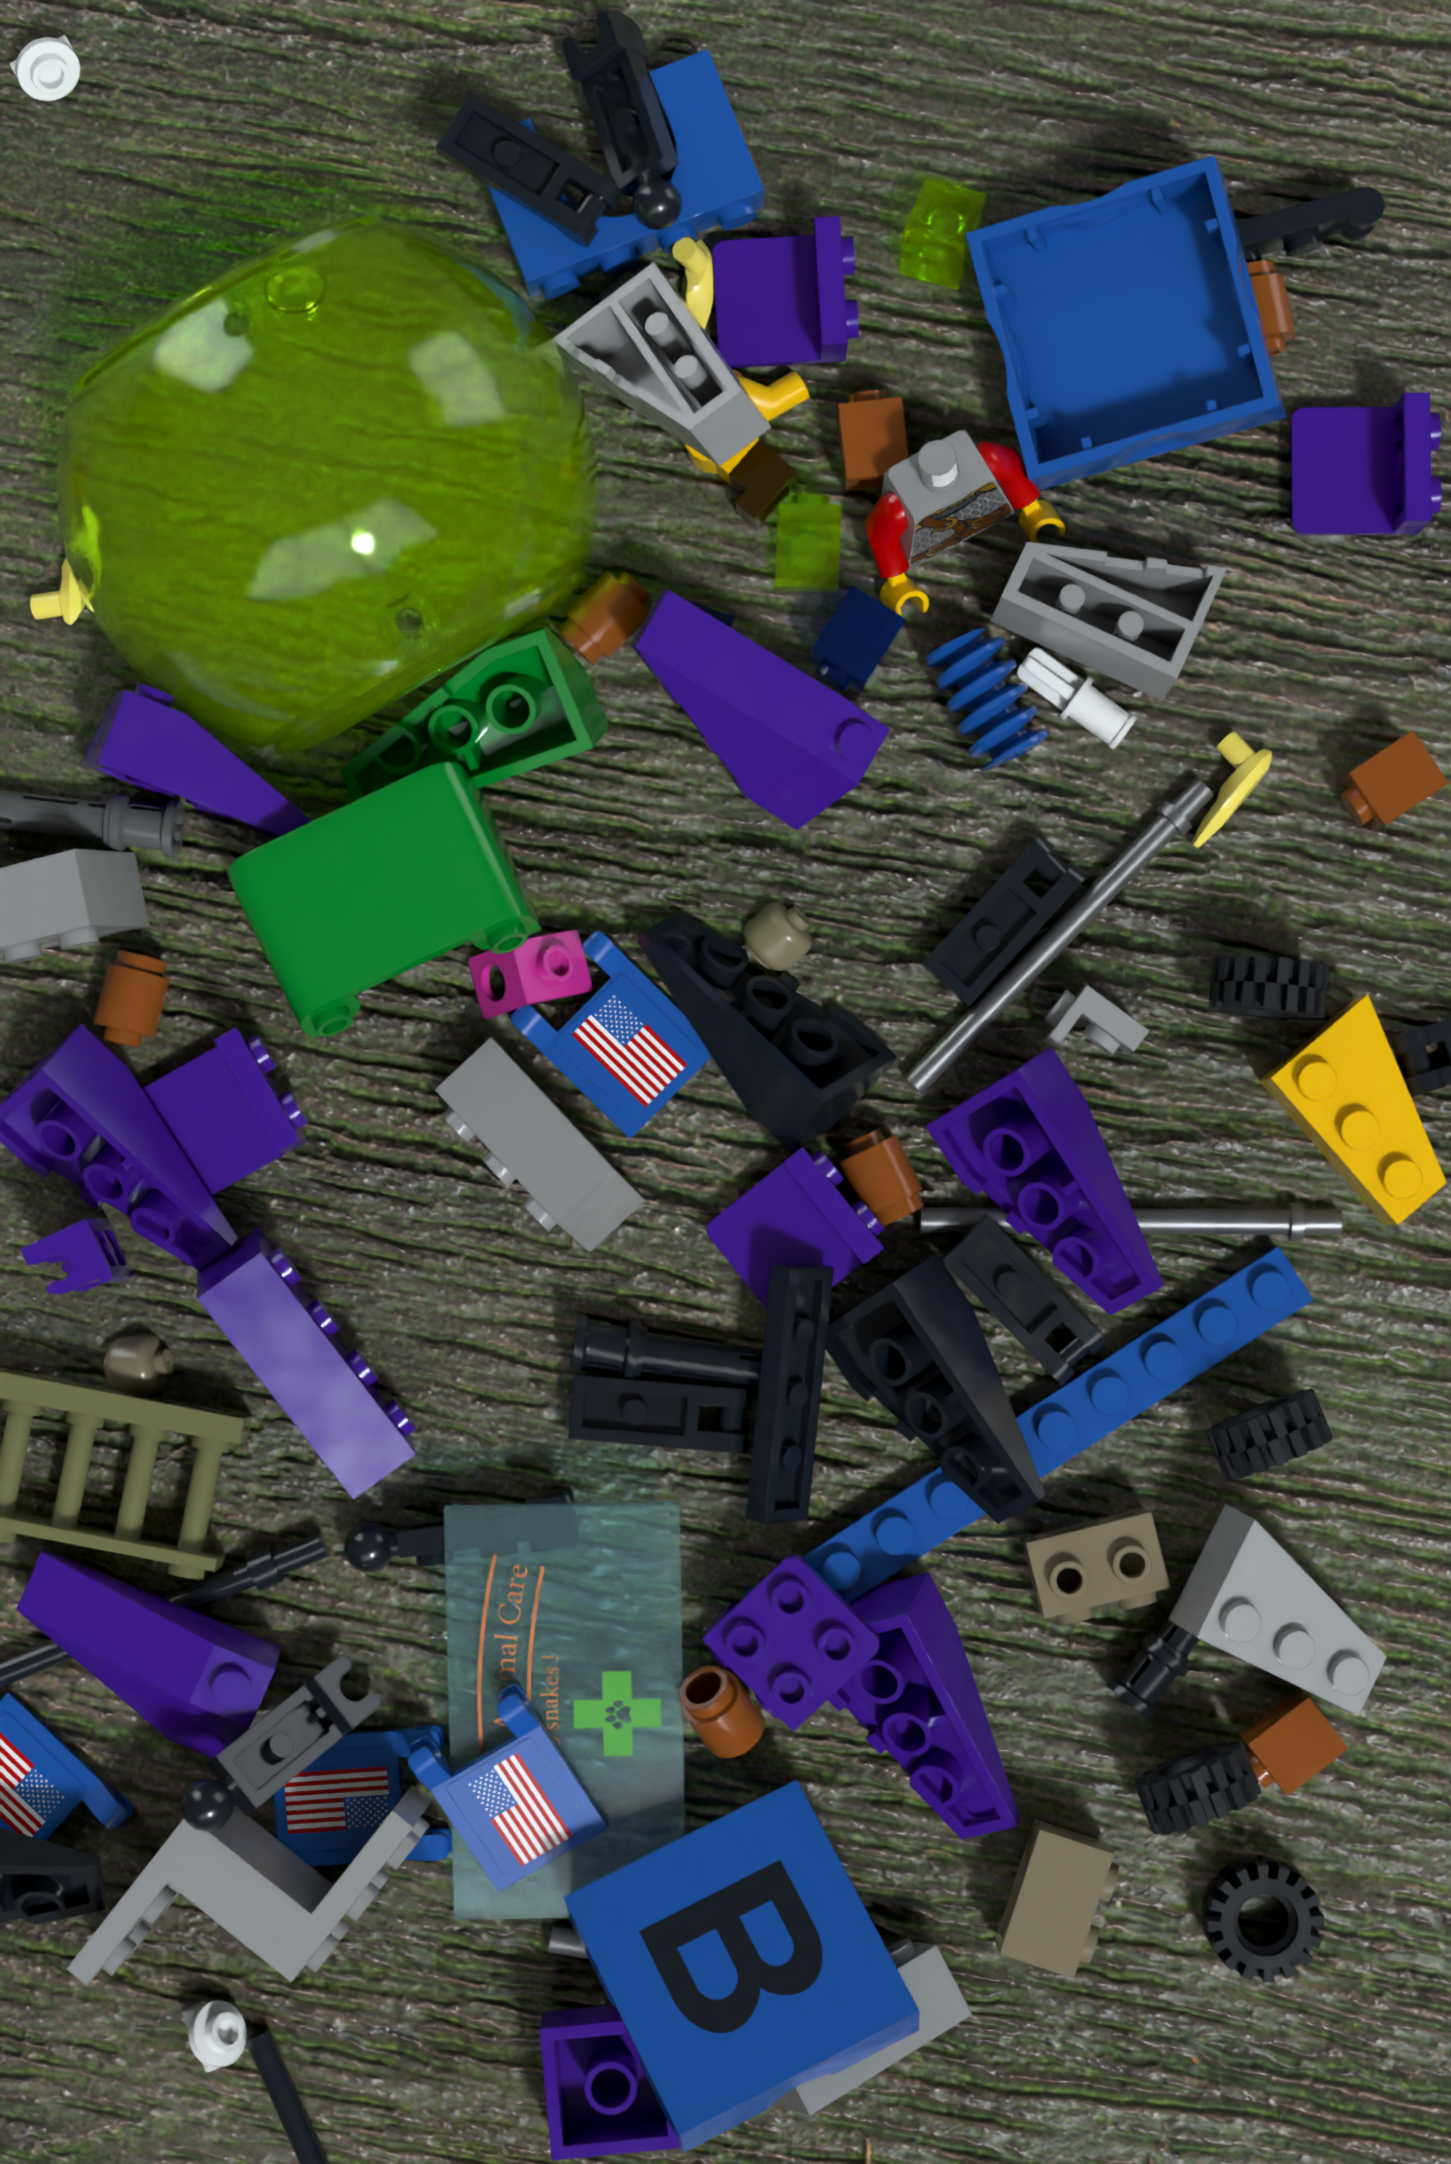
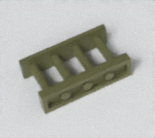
(149, 1422)

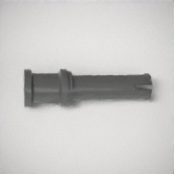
(115, 822)

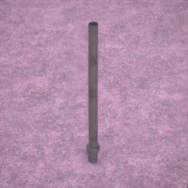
(1171, 820)
(1293, 1221)

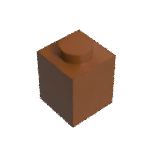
(870, 438)
(1391, 782)
(1291, 1743)

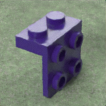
(785, 298)
(1364, 468)
(229, 1110)
(794, 1220)
(792, 1641)

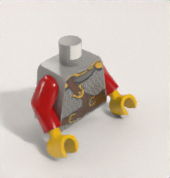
(943, 500)

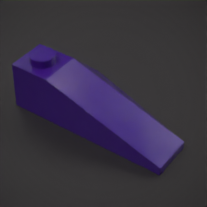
(769, 723)
(172, 754)
(100, 1131)
(1046, 1166)
(165, 1661)
(927, 1708)

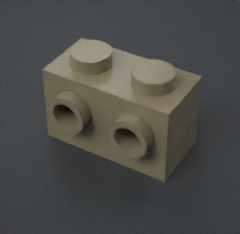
(1096, 1565)
(1056, 1899)

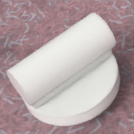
(47, 68)
(215, 2033)

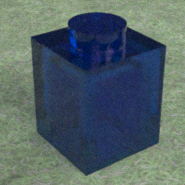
(855, 641)

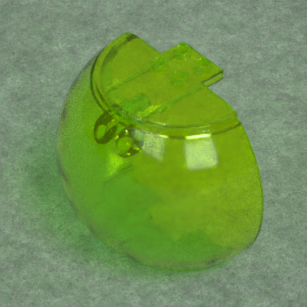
(294, 488)

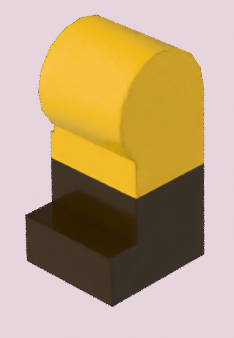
(755, 474)

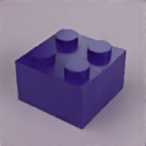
(597, 2087)

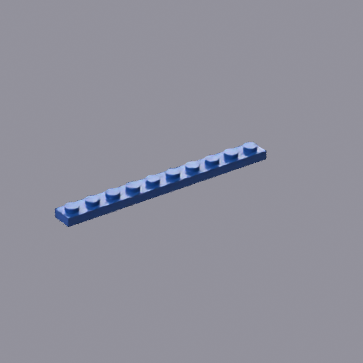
(1070, 1419)

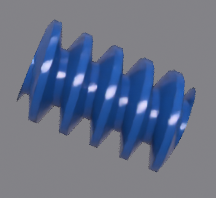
(986, 698)

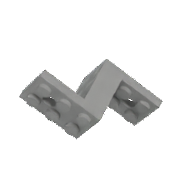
(254, 1891)

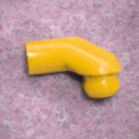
(777, 396)

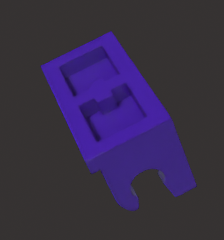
(89, 1254)

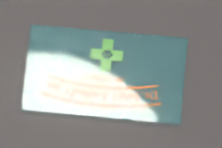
(591, 1628)

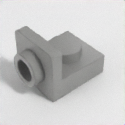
(1106, 1024)

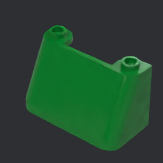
(381, 892)

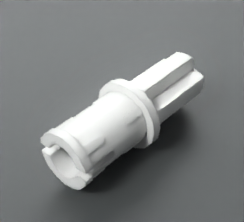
(1075, 697)

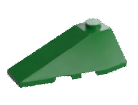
(495, 718)

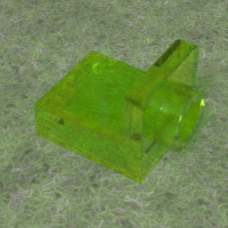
(935, 232)
(808, 544)

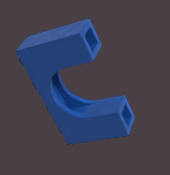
(712, 176)

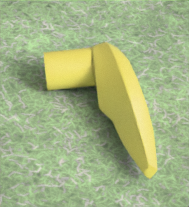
(698, 278)
(65, 602)
(1249, 771)

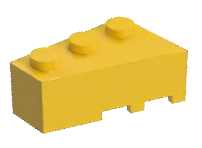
(1359, 1113)

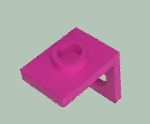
(534, 973)

